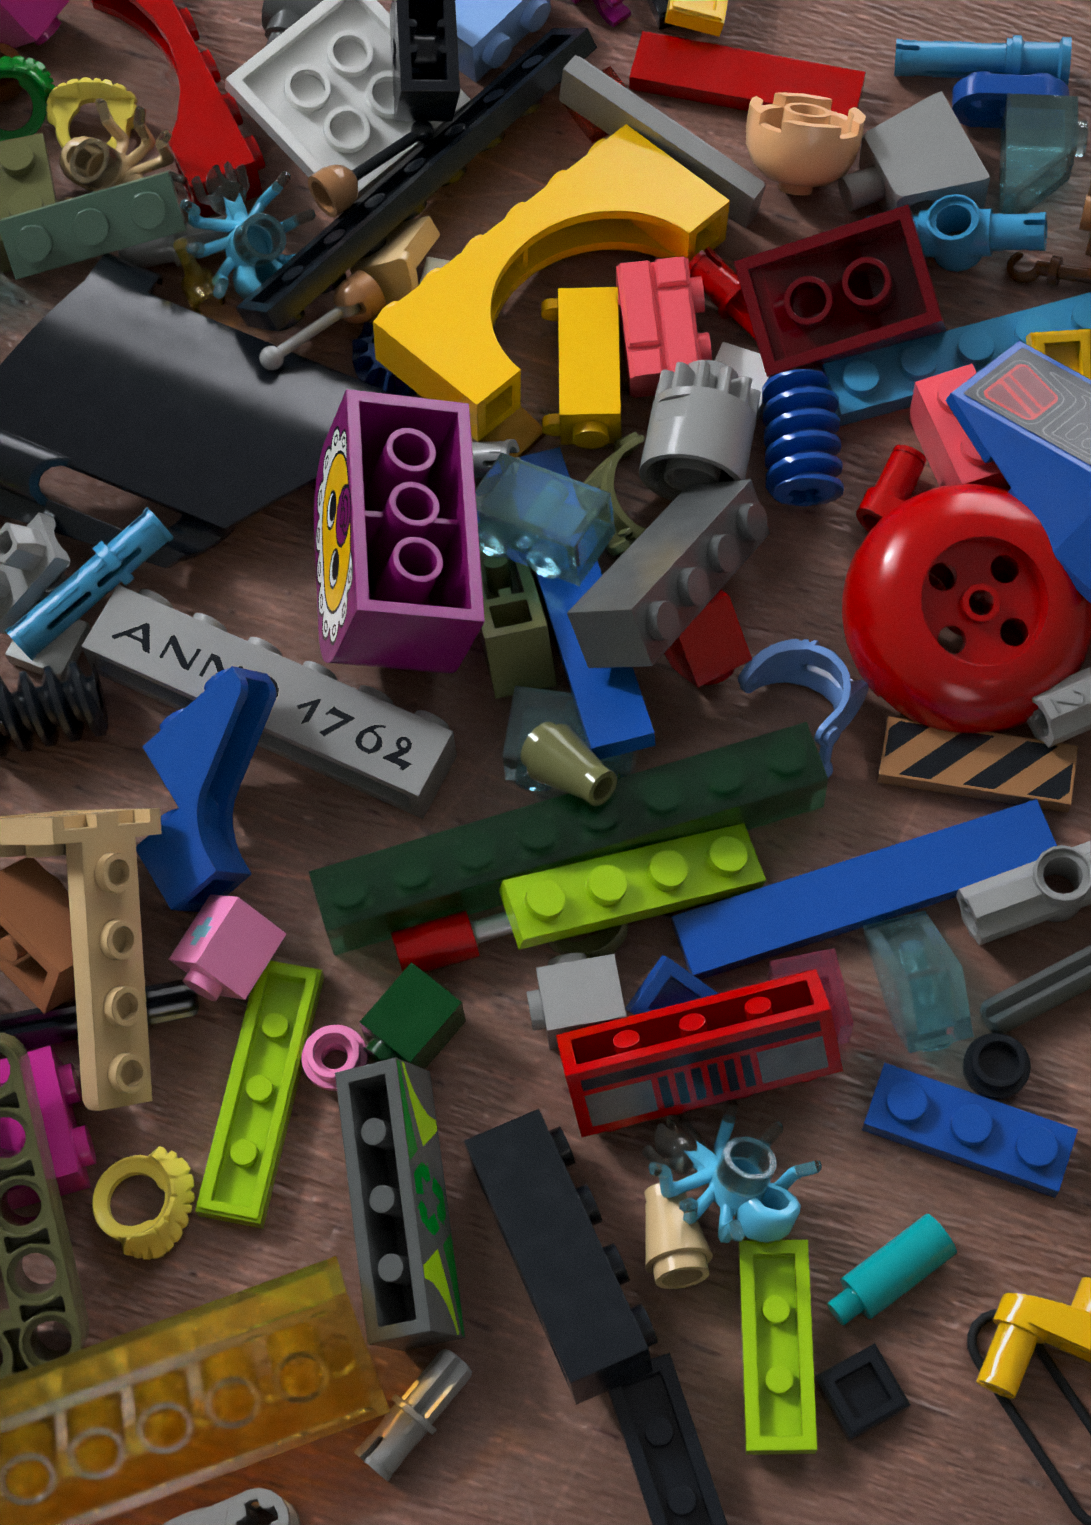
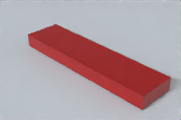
(735, 75)

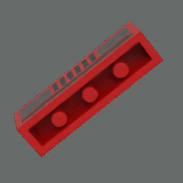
(699, 1053)

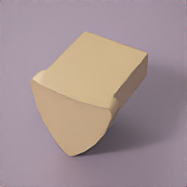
(397, 260)

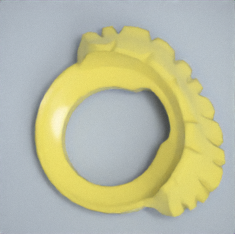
(67, 99)
(154, 1236)

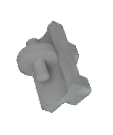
(29, 566)

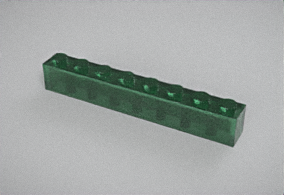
(465, 865)

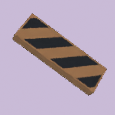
(978, 765)

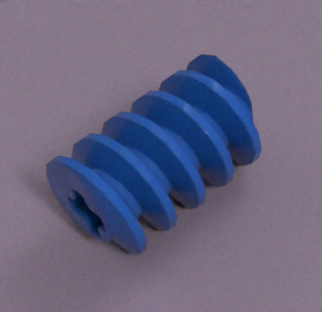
(801, 438)

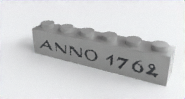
(315, 717)

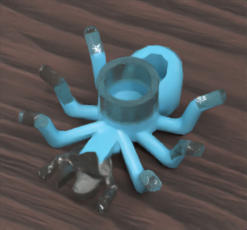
(253, 239)
(736, 1175)

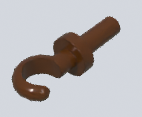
(1052, 270)

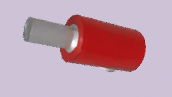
(446, 940)

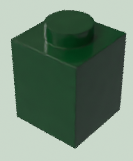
(412, 1020)

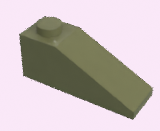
(514, 628)

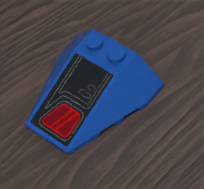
(1037, 430)

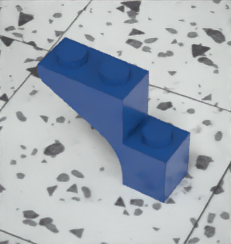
(202, 763)

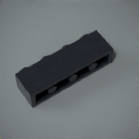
(560, 1257)

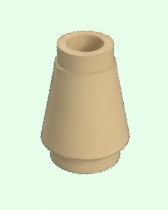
(673, 1249)

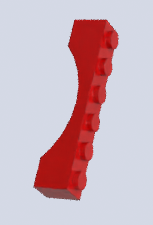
(206, 120)

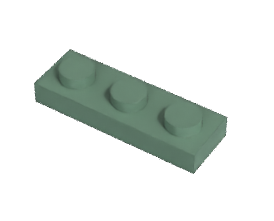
(92, 225)

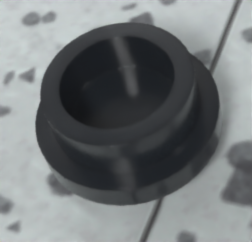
(996, 1066)

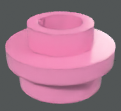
(327, 1040)

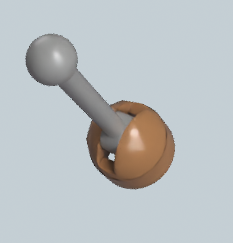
(355, 301)

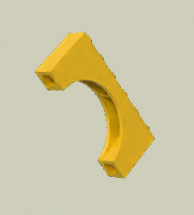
(611, 199)

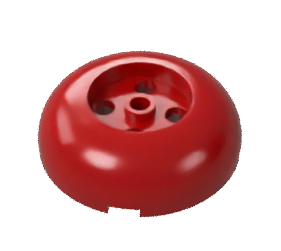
(897, 614)

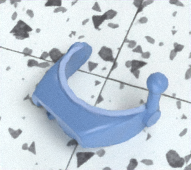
(814, 667)

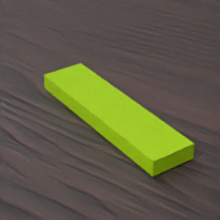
(260, 1095)

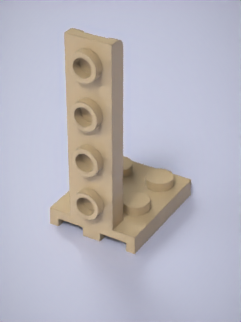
(104, 939)

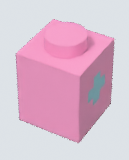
(226, 948)

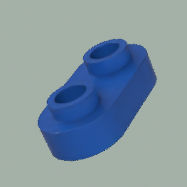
(982, 95)

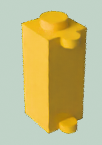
(587, 366)

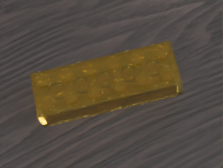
(185, 1400)

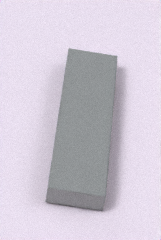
(613, 106)

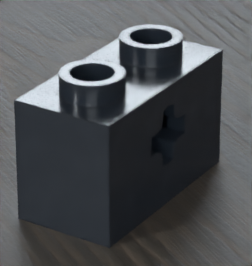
(424, 59)

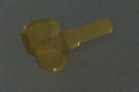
(197, 281)

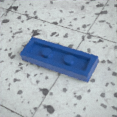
(970, 1130)

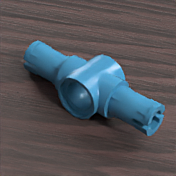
(982, 234)

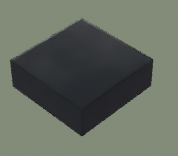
(861, 1392)

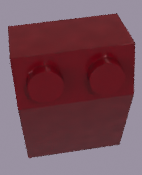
(840, 293)

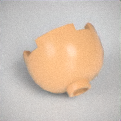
(802, 140)

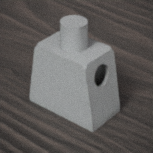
(916, 161)

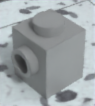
(575, 994)

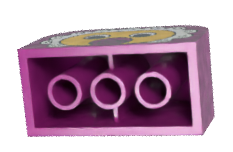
(397, 535)

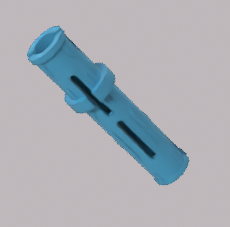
(90, 583)

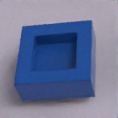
(667, 986)

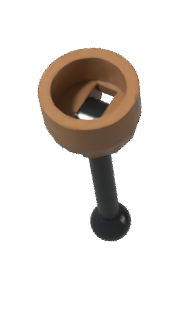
(337, 186)

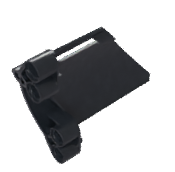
(159, 411)

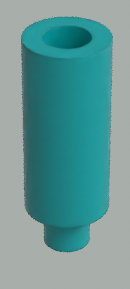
(893, 1270)

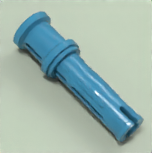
(961, 58)

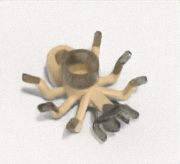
(99, 166)

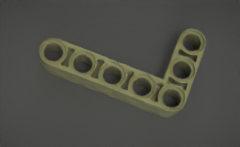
(43, 1233)

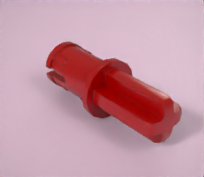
(721, 286)

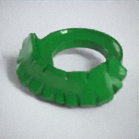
(37, 82)

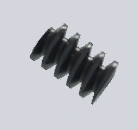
(51, 706)

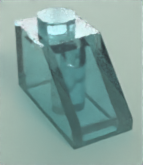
(1037, 148)
(919, 982)

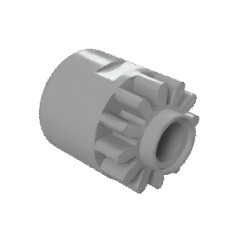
(698, 428)

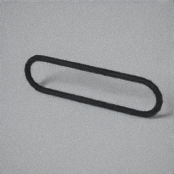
(1019, 1423)

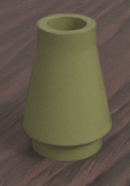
(565, 762)

